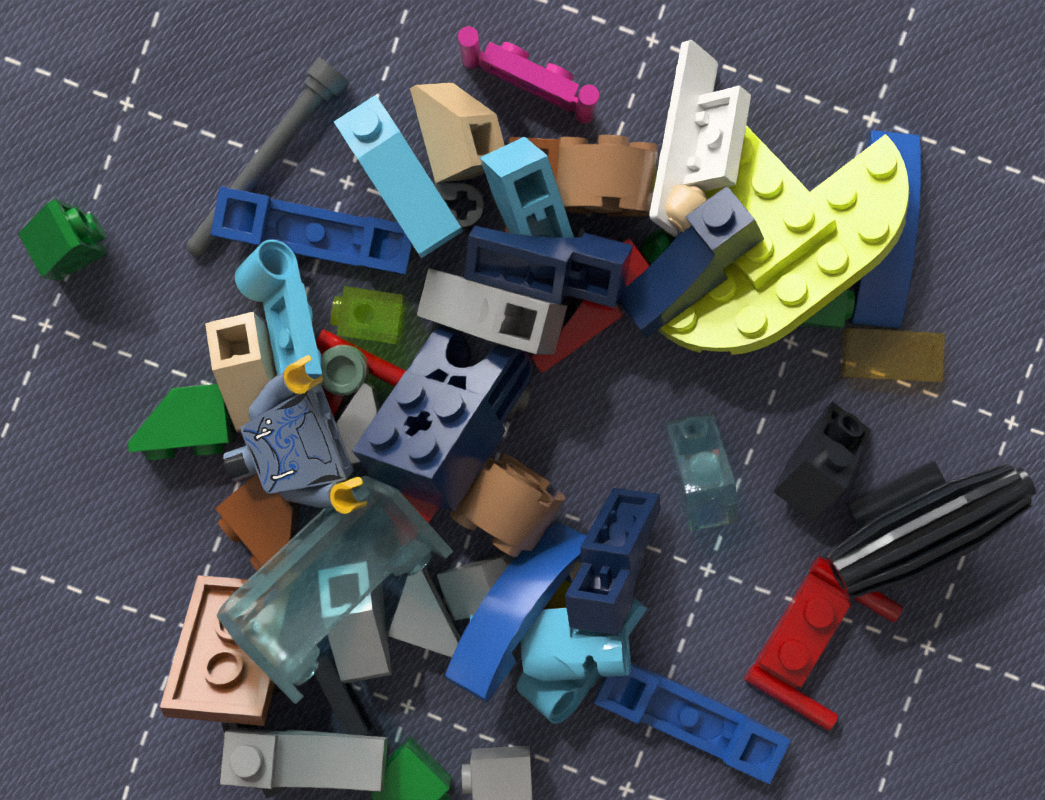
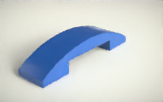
(312, 231)
(885, 289)
(510, 609)
(695, 720)

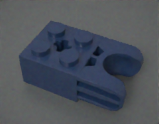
(443, 419)

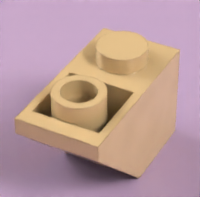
(455, 130)
(240, 362)

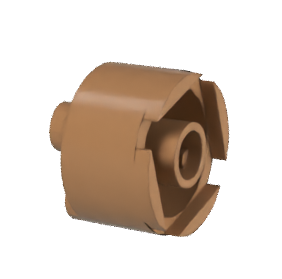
(607, 175)
(509, 504)

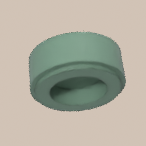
(344, 369)

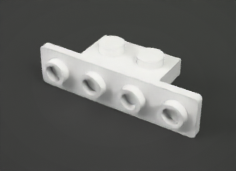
(701, 132)

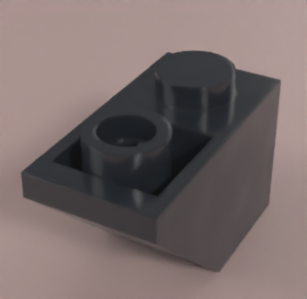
(823, 462)

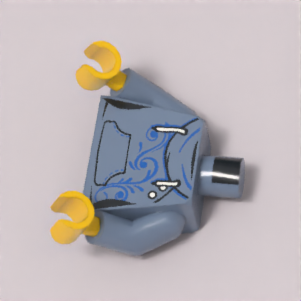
(296, 444)

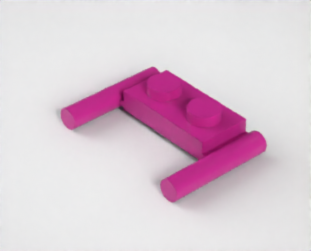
(512, 65)

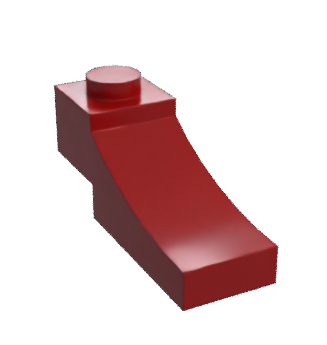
(589, 319)

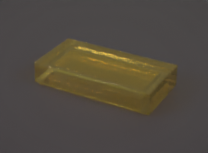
(893, 355)

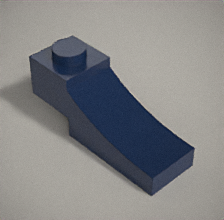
(692, 263)
(549, 266)
(611, 561)

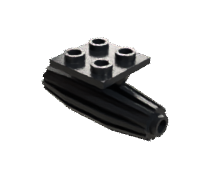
(925, 524)

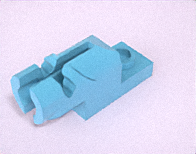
(566, 653)

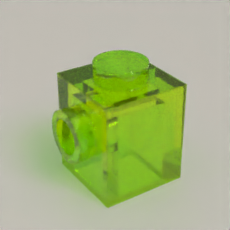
(369, 315)

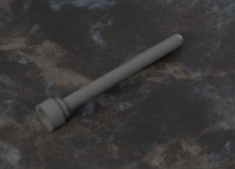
(322, 84)

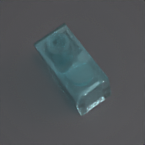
(702, 472)

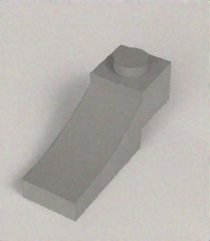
(303, 759)

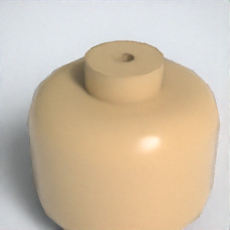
(681, 203)

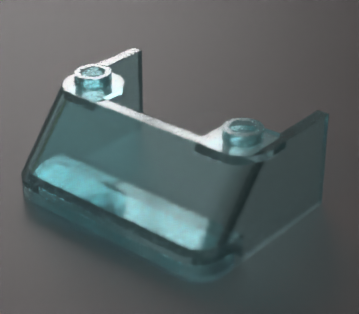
(323, 577)

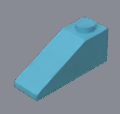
(398, 176)
(526, 190)

